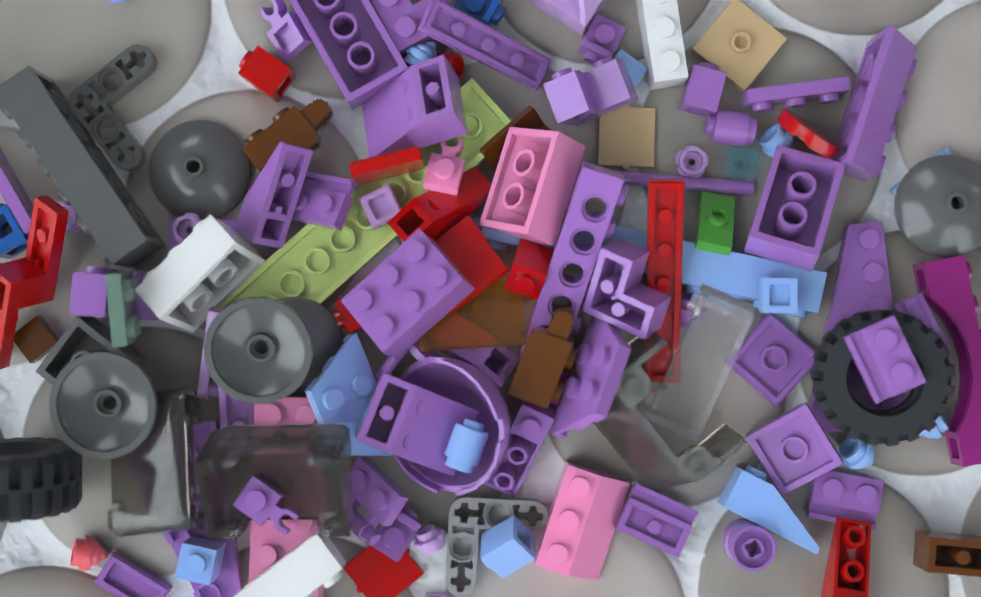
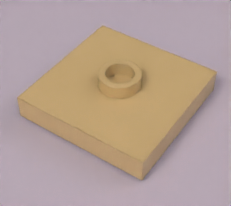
(739, 44)

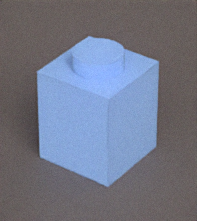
(507, 547)
(200, 560)

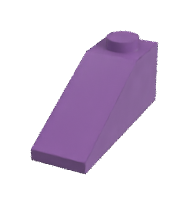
(274, 195)

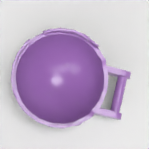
(469, 387)

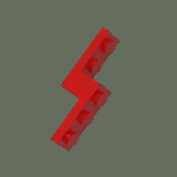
(35, 277)

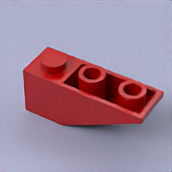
(439, 211)
(848, 560)

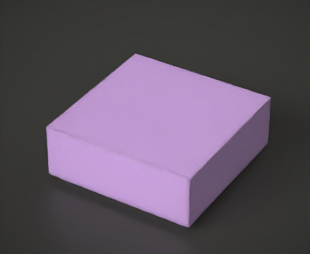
(380, 206)

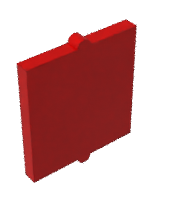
(380, 575)

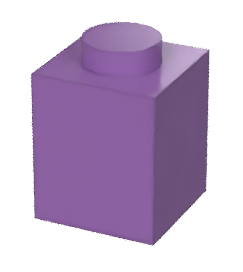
(702, 89)

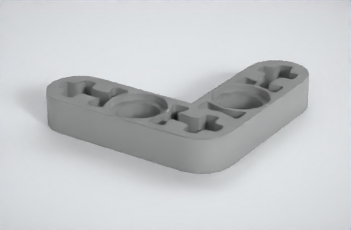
(470, 529)

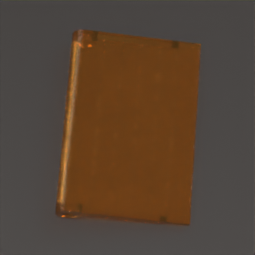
(488, 320)

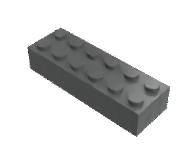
(78, 168)

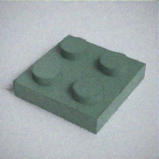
(123, 321)

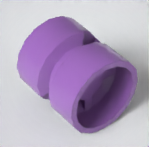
(748, 545)

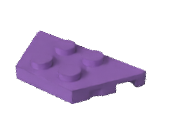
(593, 378)

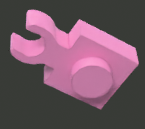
(445, 170)

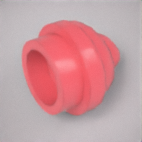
(87, 553)

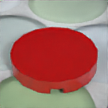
(808, 133)

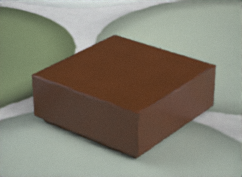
(35, 339)

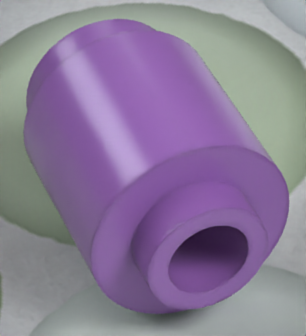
(730, 128)

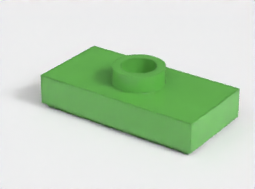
(715, 223)

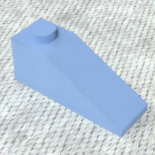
(762, 504)

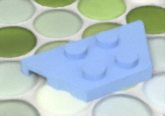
(344, 392)

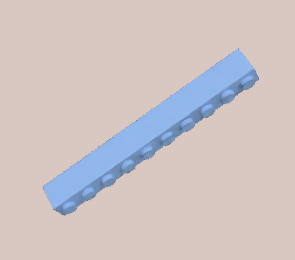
(731, 274)

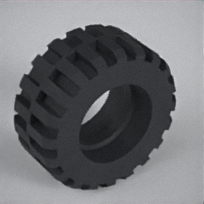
(893, 424)
(38, 478)

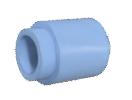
(466, 445)

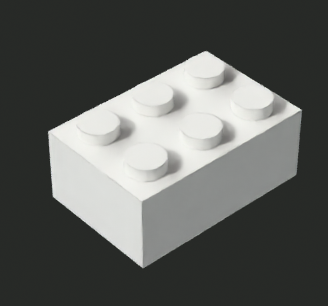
(199, 274)

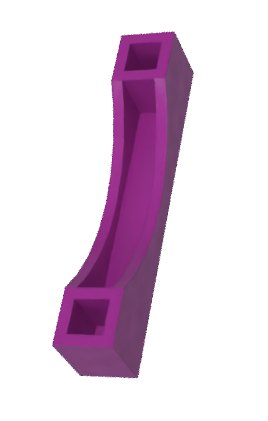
(949, 294)

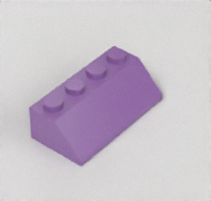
(873, 103)

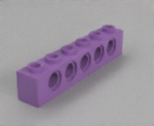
(590, 183)

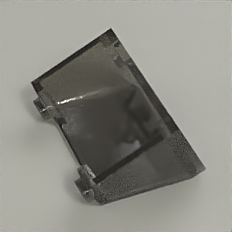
(299, 460)
(157, 481)

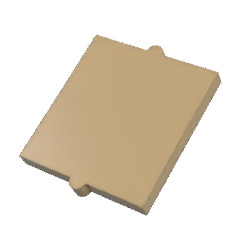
(627, 137)

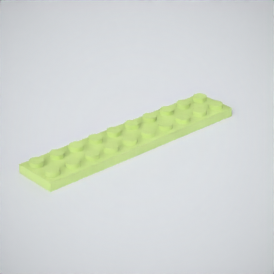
(324, 259)

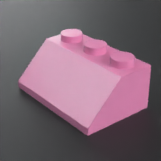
(532, 184)
(581, 522)

